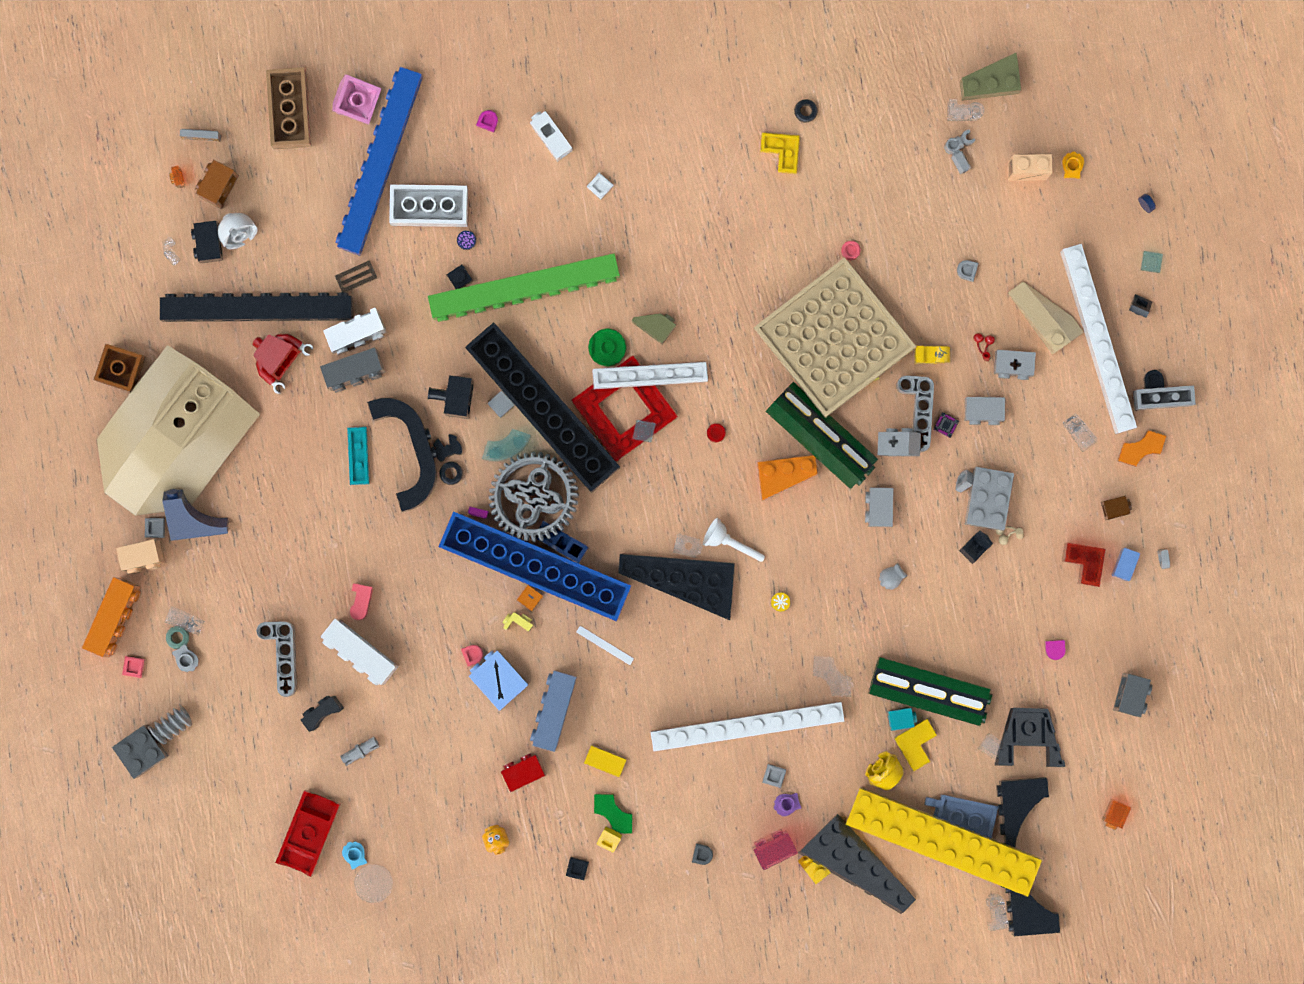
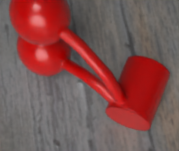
(989, 340)

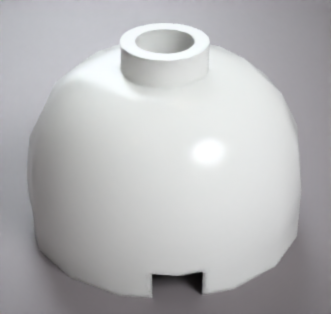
(236, 229)

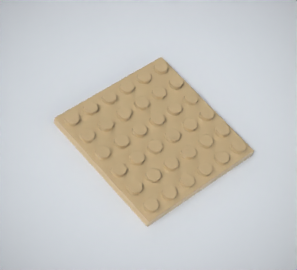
(834, 337)

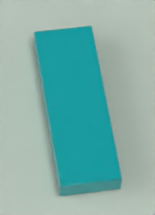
(358, 456)

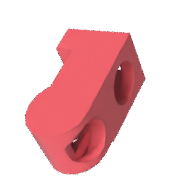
(362, 601)

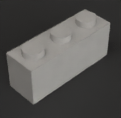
(1164, 398)

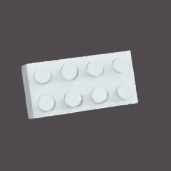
(429, 205)
(359, 651)

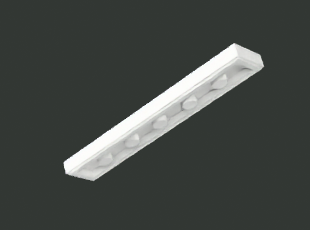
(650, 375)

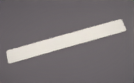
(603, 644)

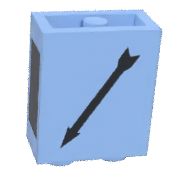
(498, 679)

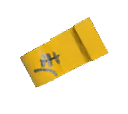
(931, 354)

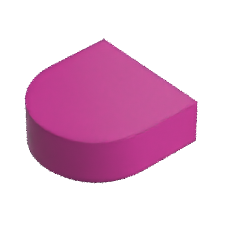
(488, 120)
(1055, 649)

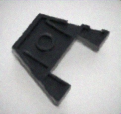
(1029, 728)

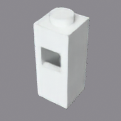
(550, 135)

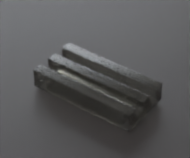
(352, 270)

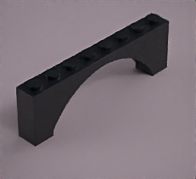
(1017, 800)

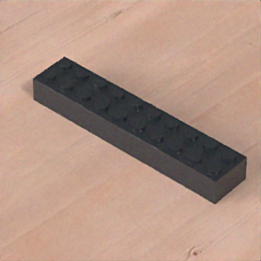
(542, 407)

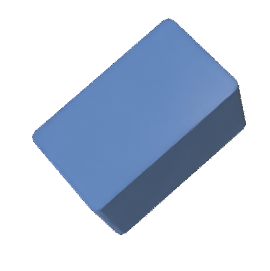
(1125, 564)

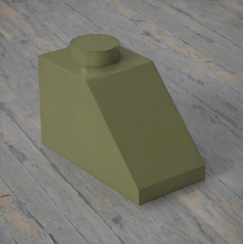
(656, 326)

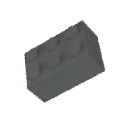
(353, 370)

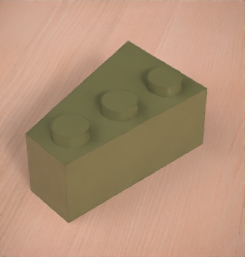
(993, 80)

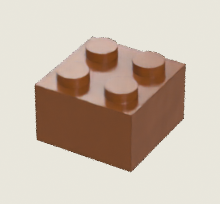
(216, 183)
(119, 368)

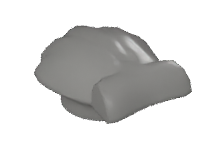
(892, 577)
(185, 659)

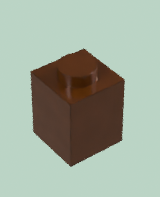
(1116, 507)

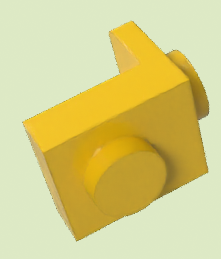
(815, 871)

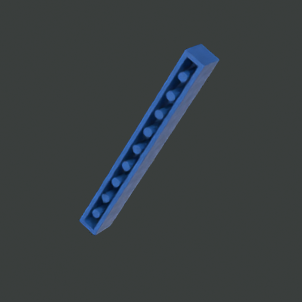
(380, 161)

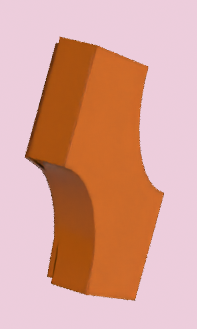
(1133, 452)

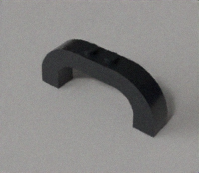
(421, 491)

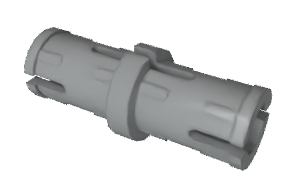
(360, 751)

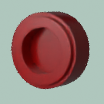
(716, 433)

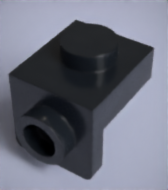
(976, 546)

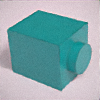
(901, 719)

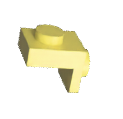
(523, 621)

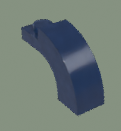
(565, 544)

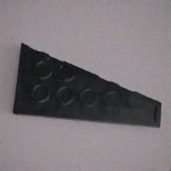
(693, 581)
(851, 859)

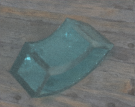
(506, 448)

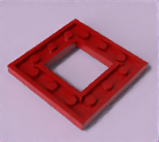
(622, 444)

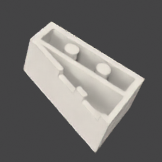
(355, 332)

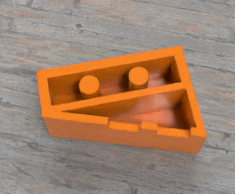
(784, 473)

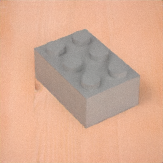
(989, 499)

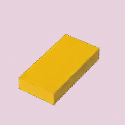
(605, 761)

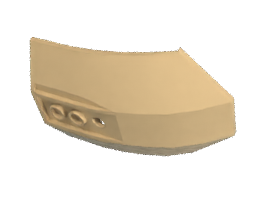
(149, 455)

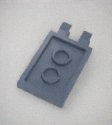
(965, 813)

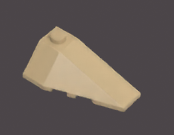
(1048, 320)

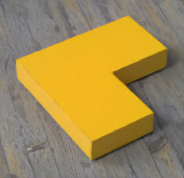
(786, 146)
(911, 742)

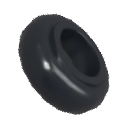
(805, 102)
(457, 467)

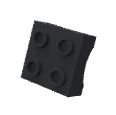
(314, 716)

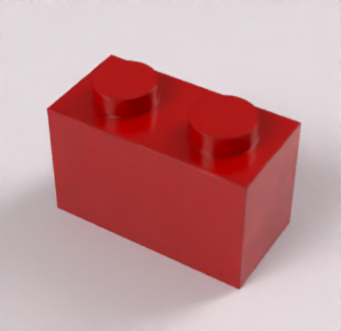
(523, 772)

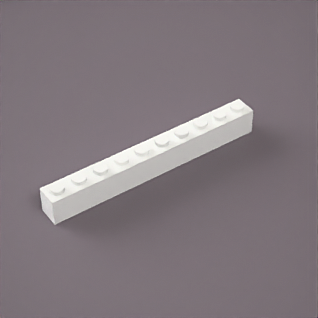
(1098, 339)
(747, 726)

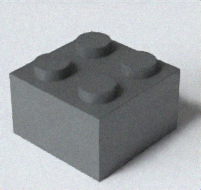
(1132, 695)
(140, 752)

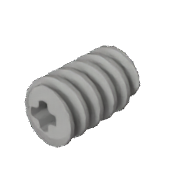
(171, 725)

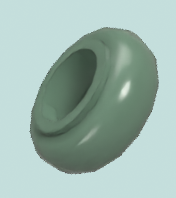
(171, 643)

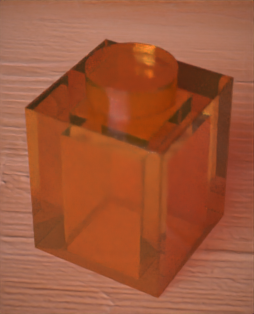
(1116, 814)

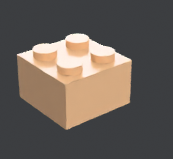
(140, 555)

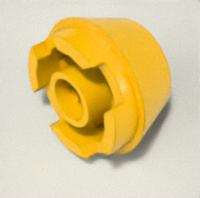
(885, 771)

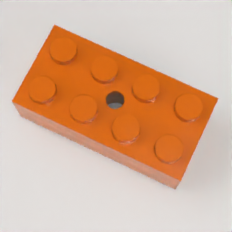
(111, 617)

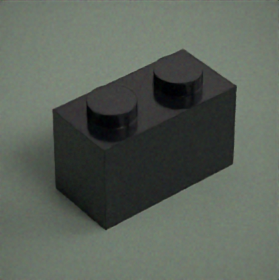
(207, 241)

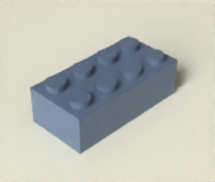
(554, 710)

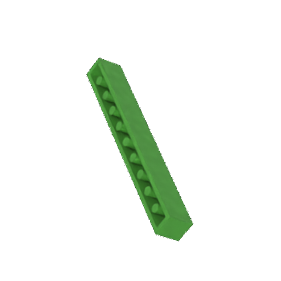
(523, 287)

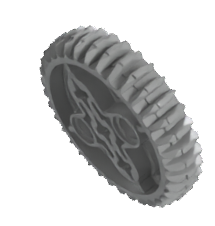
(539, 503)

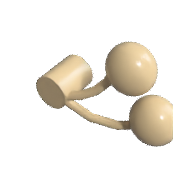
(1003, 539)

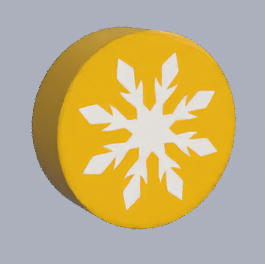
(780, 602)

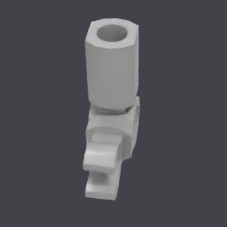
(953, 147)

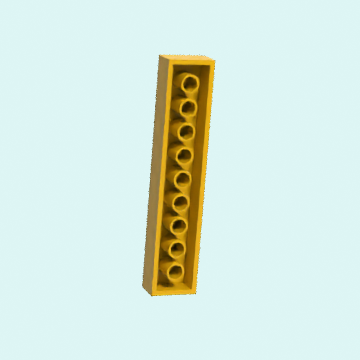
(944, 841)

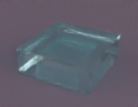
(1151, 262)
(644, 431)

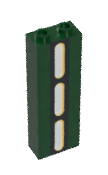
(822, 436)
(930, 691)

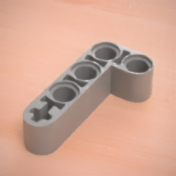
(918, 413)
(280, 657)

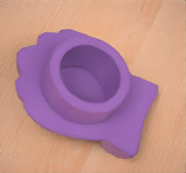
(786, 804)

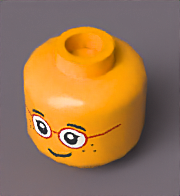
(495, 839)

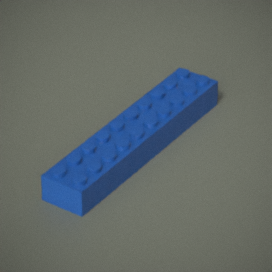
(534, 566)

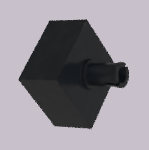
(456, 396)

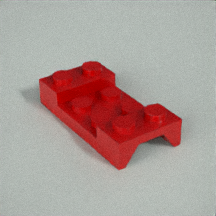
(308, 832)

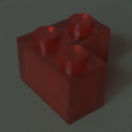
(1090, 562)

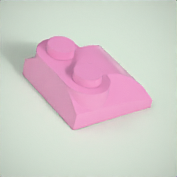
(356, 99)

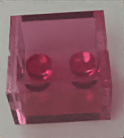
(774, 849)

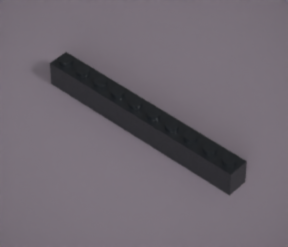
(256, 307)

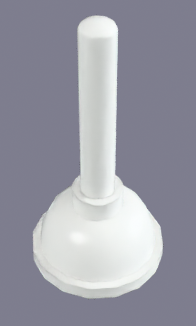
(717, 534)

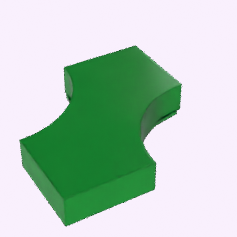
(620, 821)

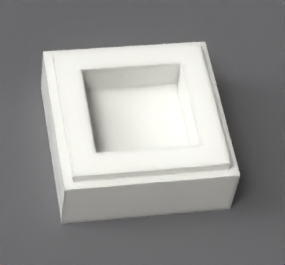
(600, 186)

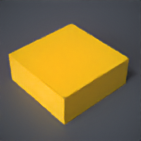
(609, 839)

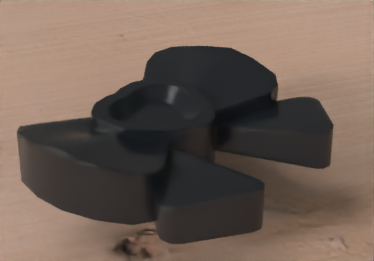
(453, 448)

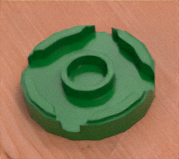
(607, 347)

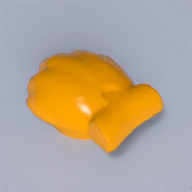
(1072, 165)

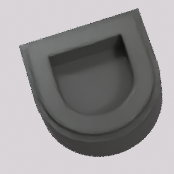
(702, 854)

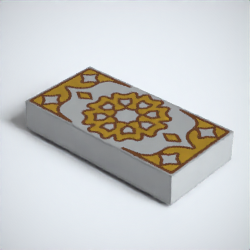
(202, 135)

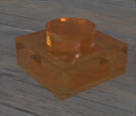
(177, 177)

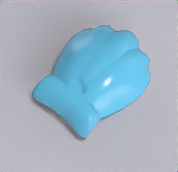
(354, 854)

